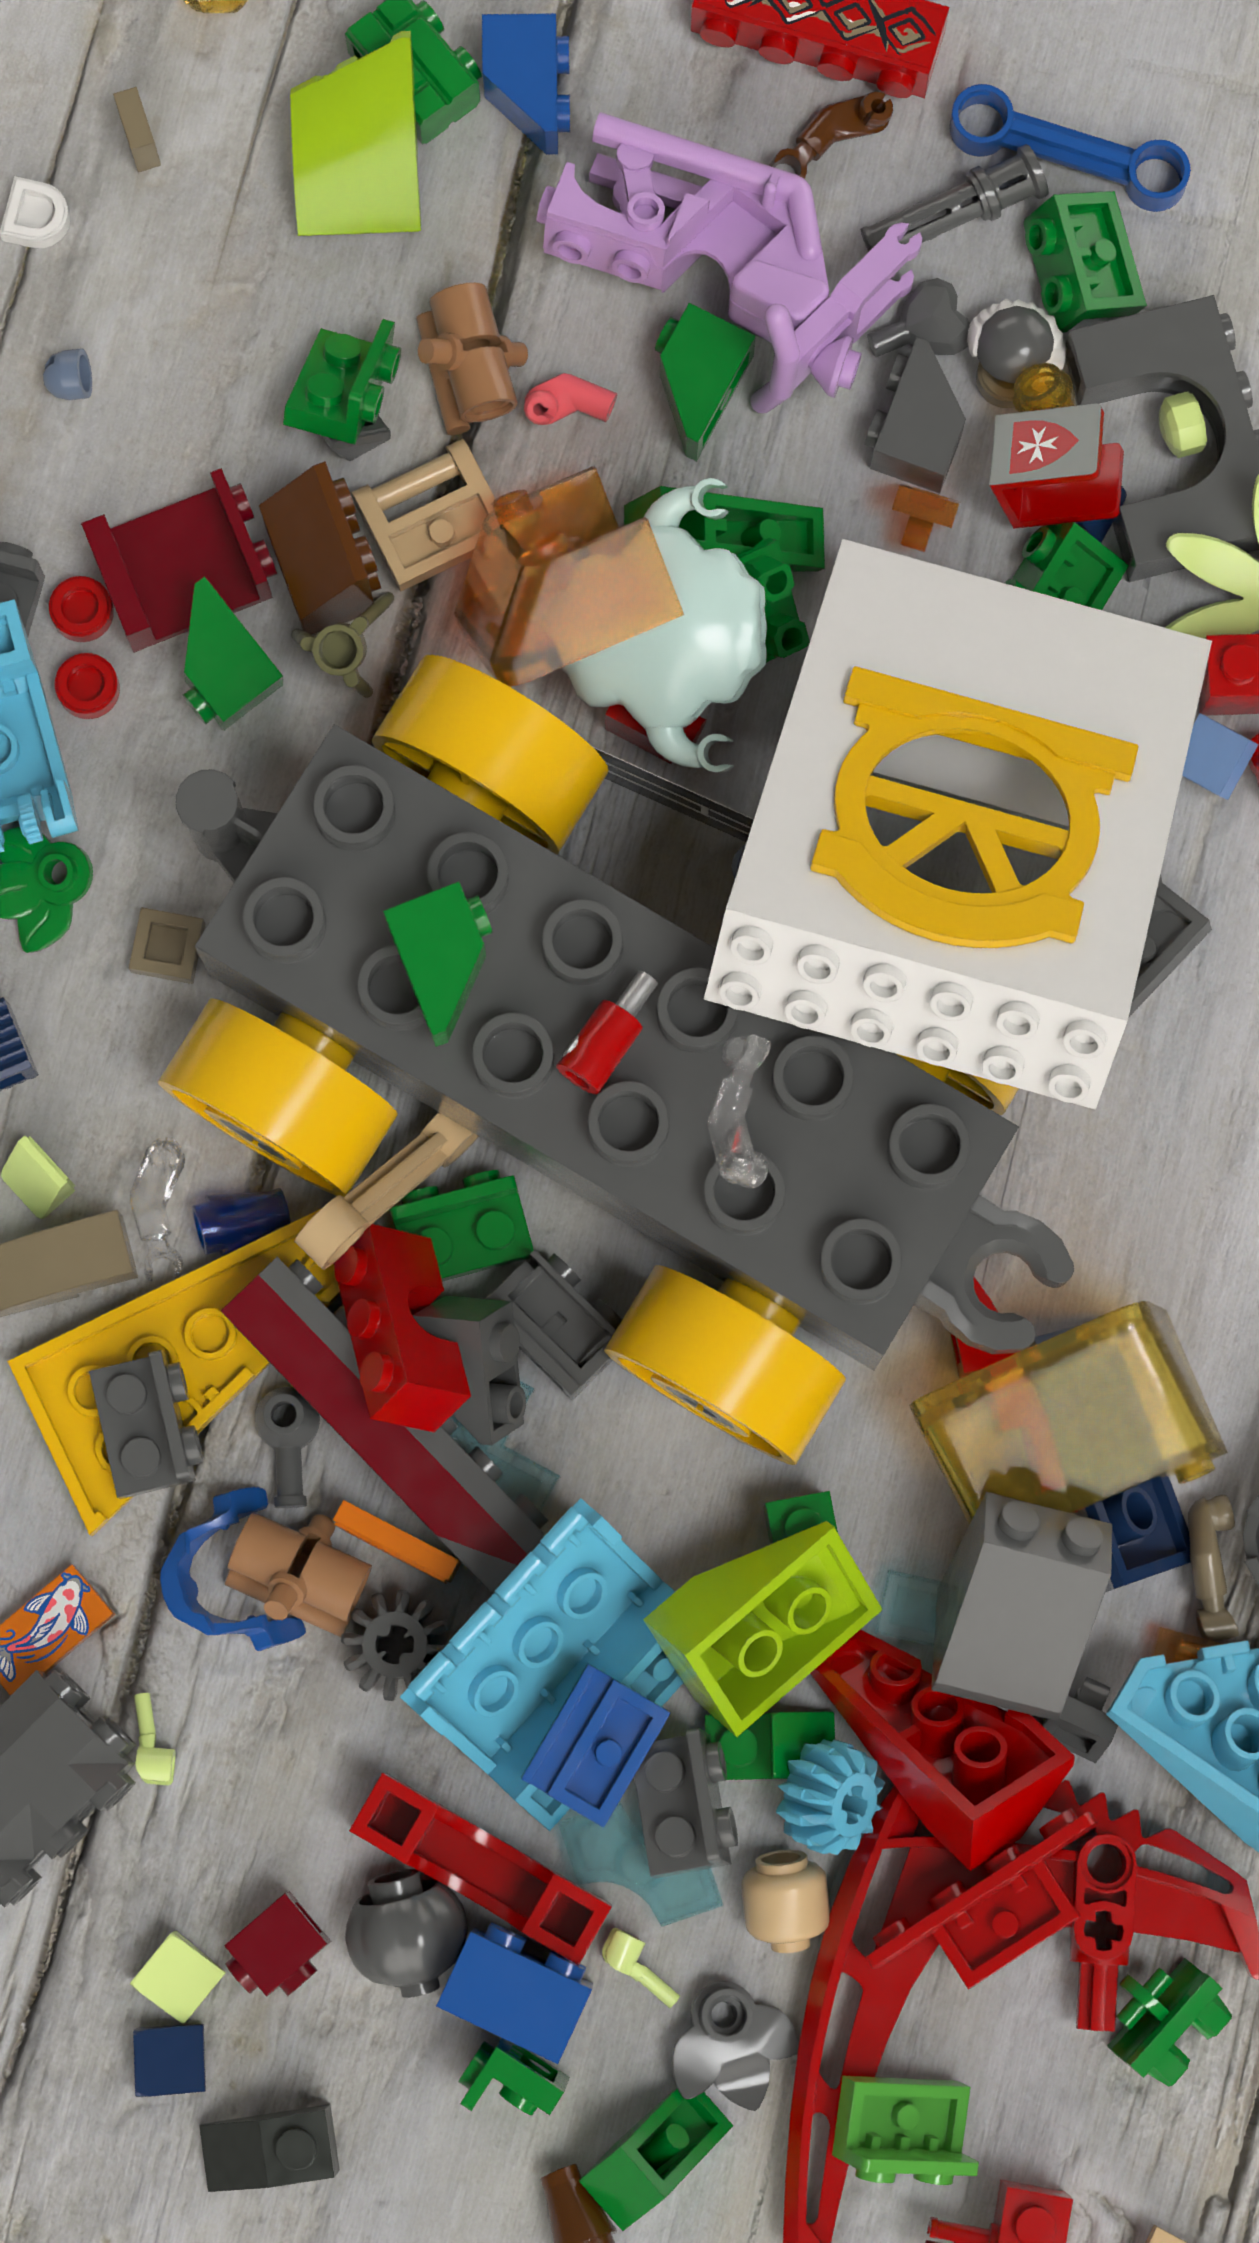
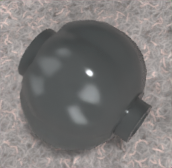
(406, 1932)

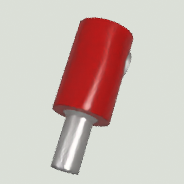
(606, 1037)

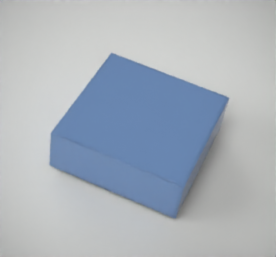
(1217, 756)

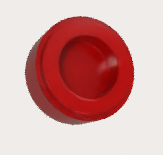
(81, 609)
(87, 686)

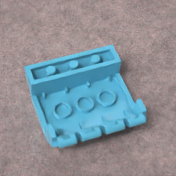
(526, 1646)

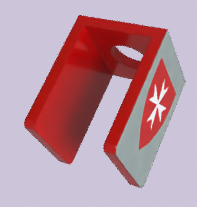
(1054, 467)

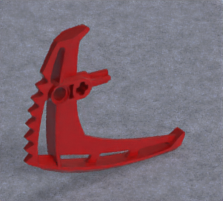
(1134, 1901)

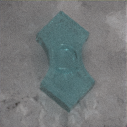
(620, 1857)

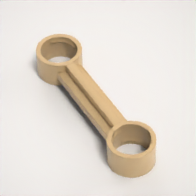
(347, 1217)

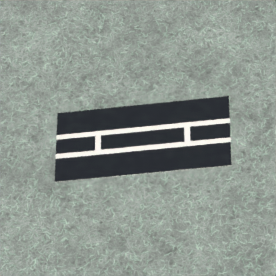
(677, 797)

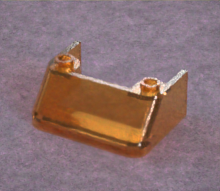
(560, 580)

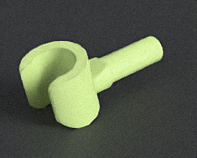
(152, 1763)
(622, 1953)

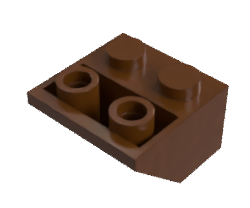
(315, 547)

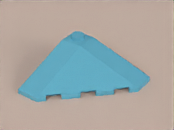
(1201, 1727)

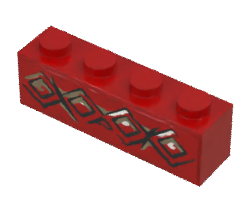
(844, 39)

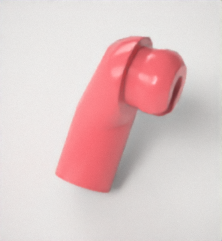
(565, 396)

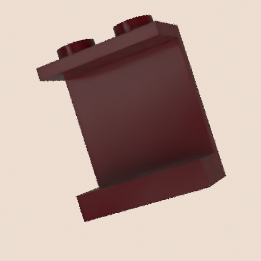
(162, 555)

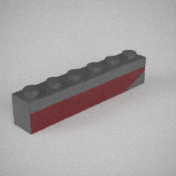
(425, 1469)

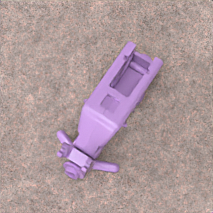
(750, 221)

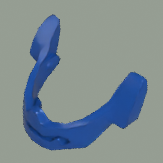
(182, 1591)

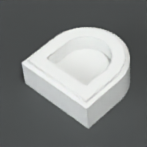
(34, 215)

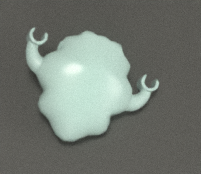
(692, 660)

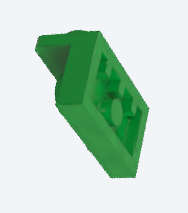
(1083, 258)
(343, 383)
(1069, 566)
(469, 1226)
(525, 2077)

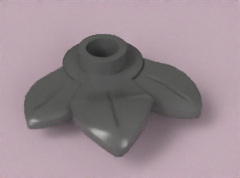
(733, 2055)

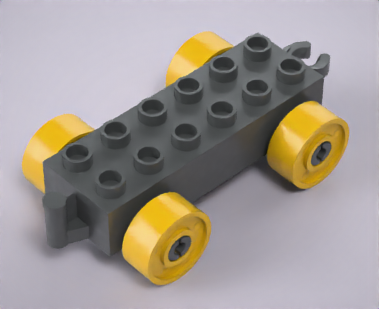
(864, 1147)

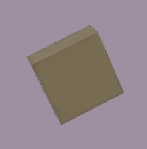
(137, 129)
(166, 945)

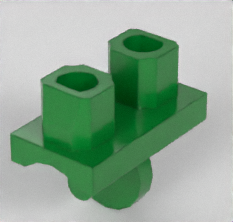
(784, 629)
(1161, 2014)

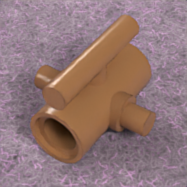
(468, 357)
(297, 1572)

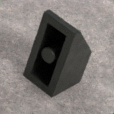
(270, 2149)

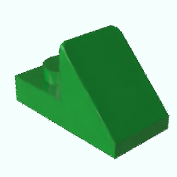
(770, 1742)

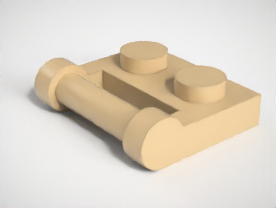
(436, 533)

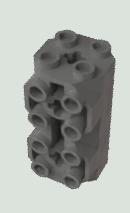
(53, 1775)

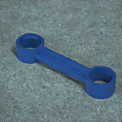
(1070, 147)

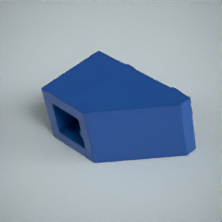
(522, 74)

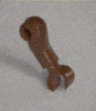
(836, 123)

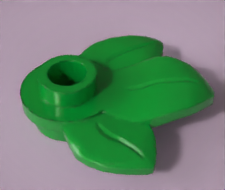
(30, 893)

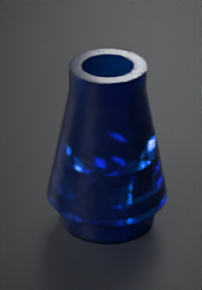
(238, 1219)

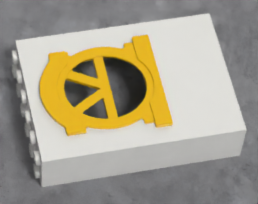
(995, 704)

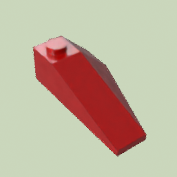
(957, 1762)

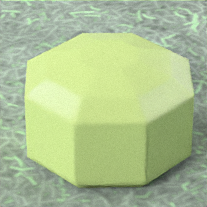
(1182, 424)

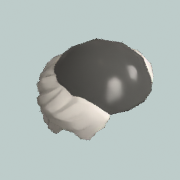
(1015, 337)

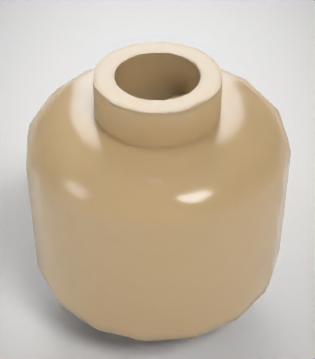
(785, 1900)

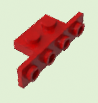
(999, 1915)

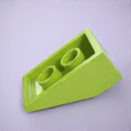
(763, 1623)

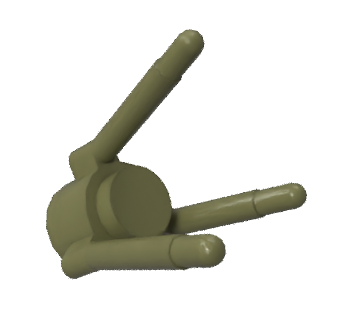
(343, 647)

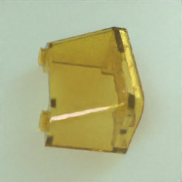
(1074, 1417)

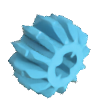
(830, 1796)

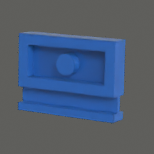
(595, 1745)

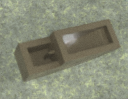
(64, 1262)

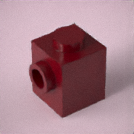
(276, 1948)

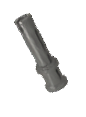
(981, 187)

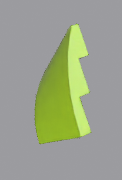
(357, 146)

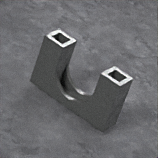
(1176, 353)

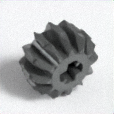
(383, 1627)

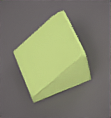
(36, 1178)
(178, 1977)

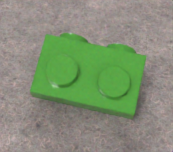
(903, 2129)

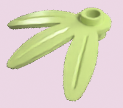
(1227, 569)

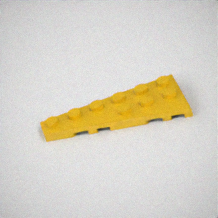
(175, 1318)

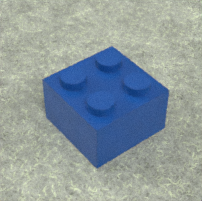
(516, 1992)

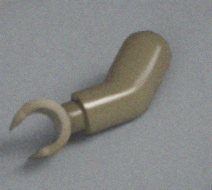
(1210, 1585)

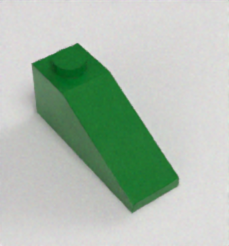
(747, 523)

